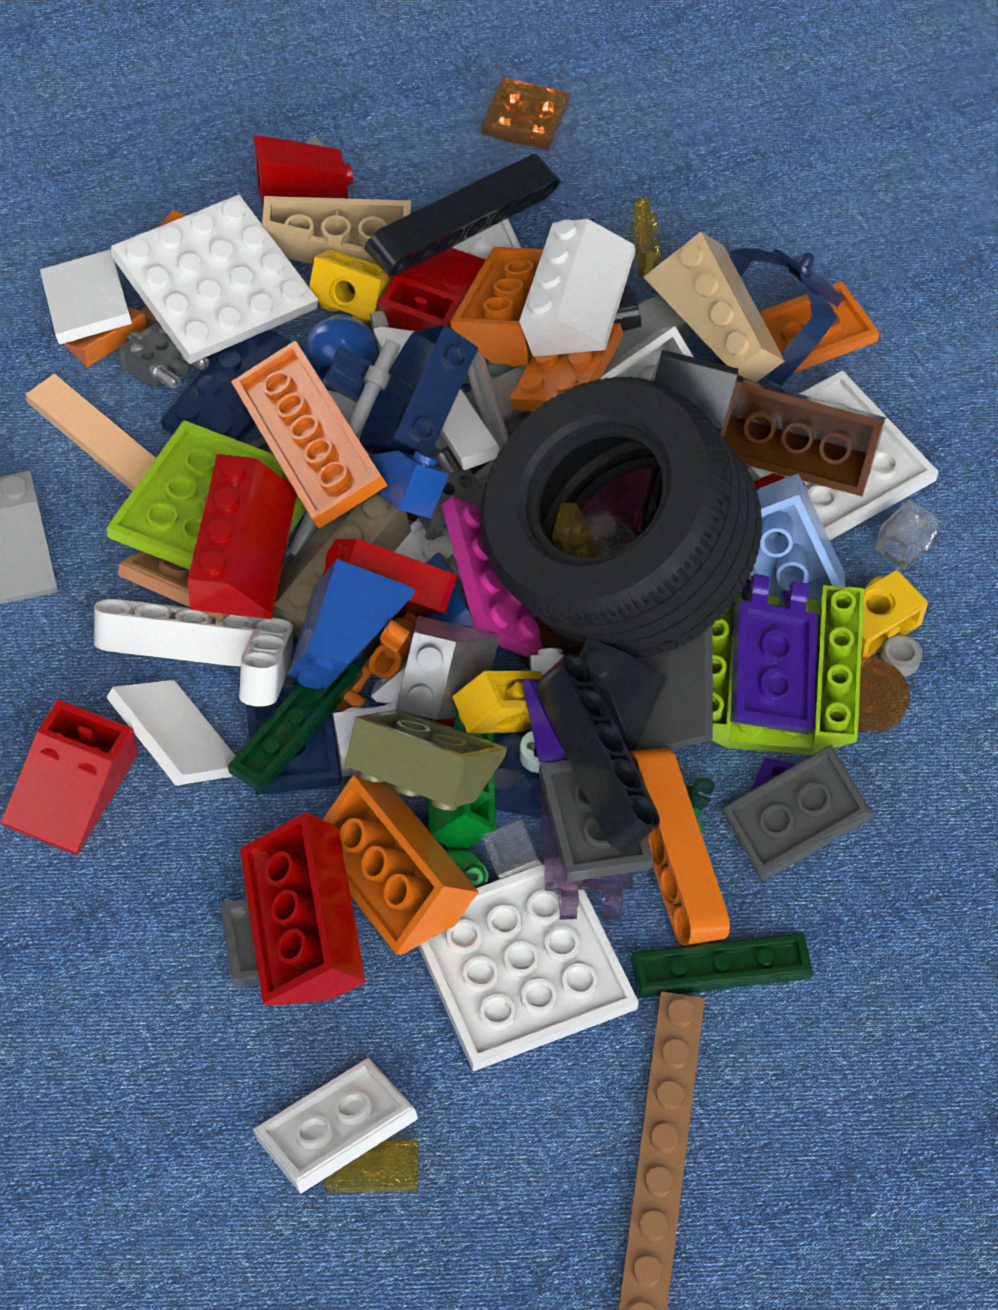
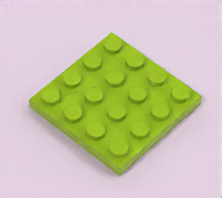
(169, 500)

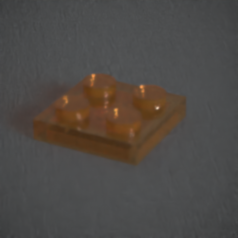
(525, 113)

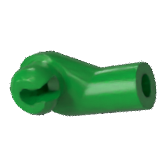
(470, 866)

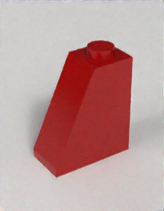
(299, 169)
(431, 583)

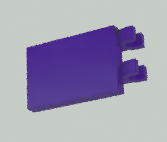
(774, 659)

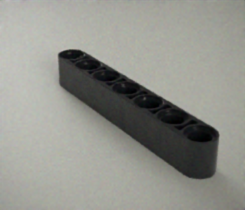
(461, 215)

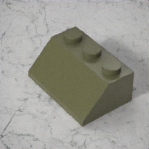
(422, 757)

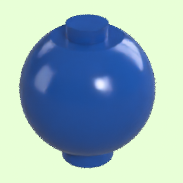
(336, 332)

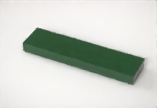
(289, 730)
(721, 965)

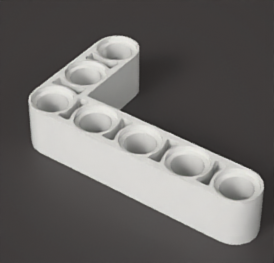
(179, 633)

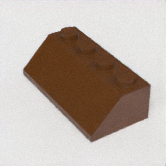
(802, 436)

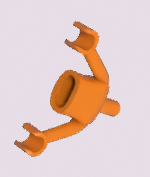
(386, 658)

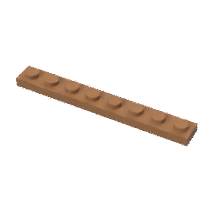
(662, 1154)

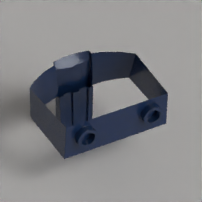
(819, 293)
(417, 395)

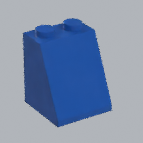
(342, 620)

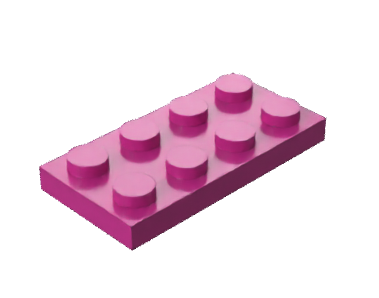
(489, 602)

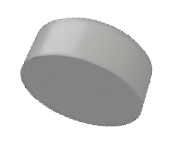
(902, 653)

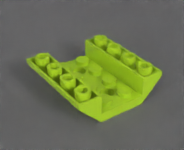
(836, 679)

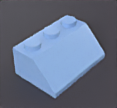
(794, 541)

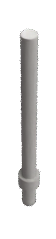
(376, 380)

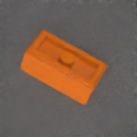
(95, 347)

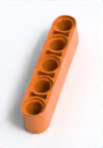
(680, 853)

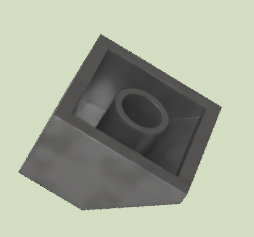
(440, 664)

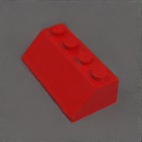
(241, 539)
(301, 913)

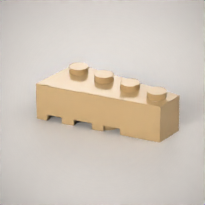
(314, 225)
(714, 302)

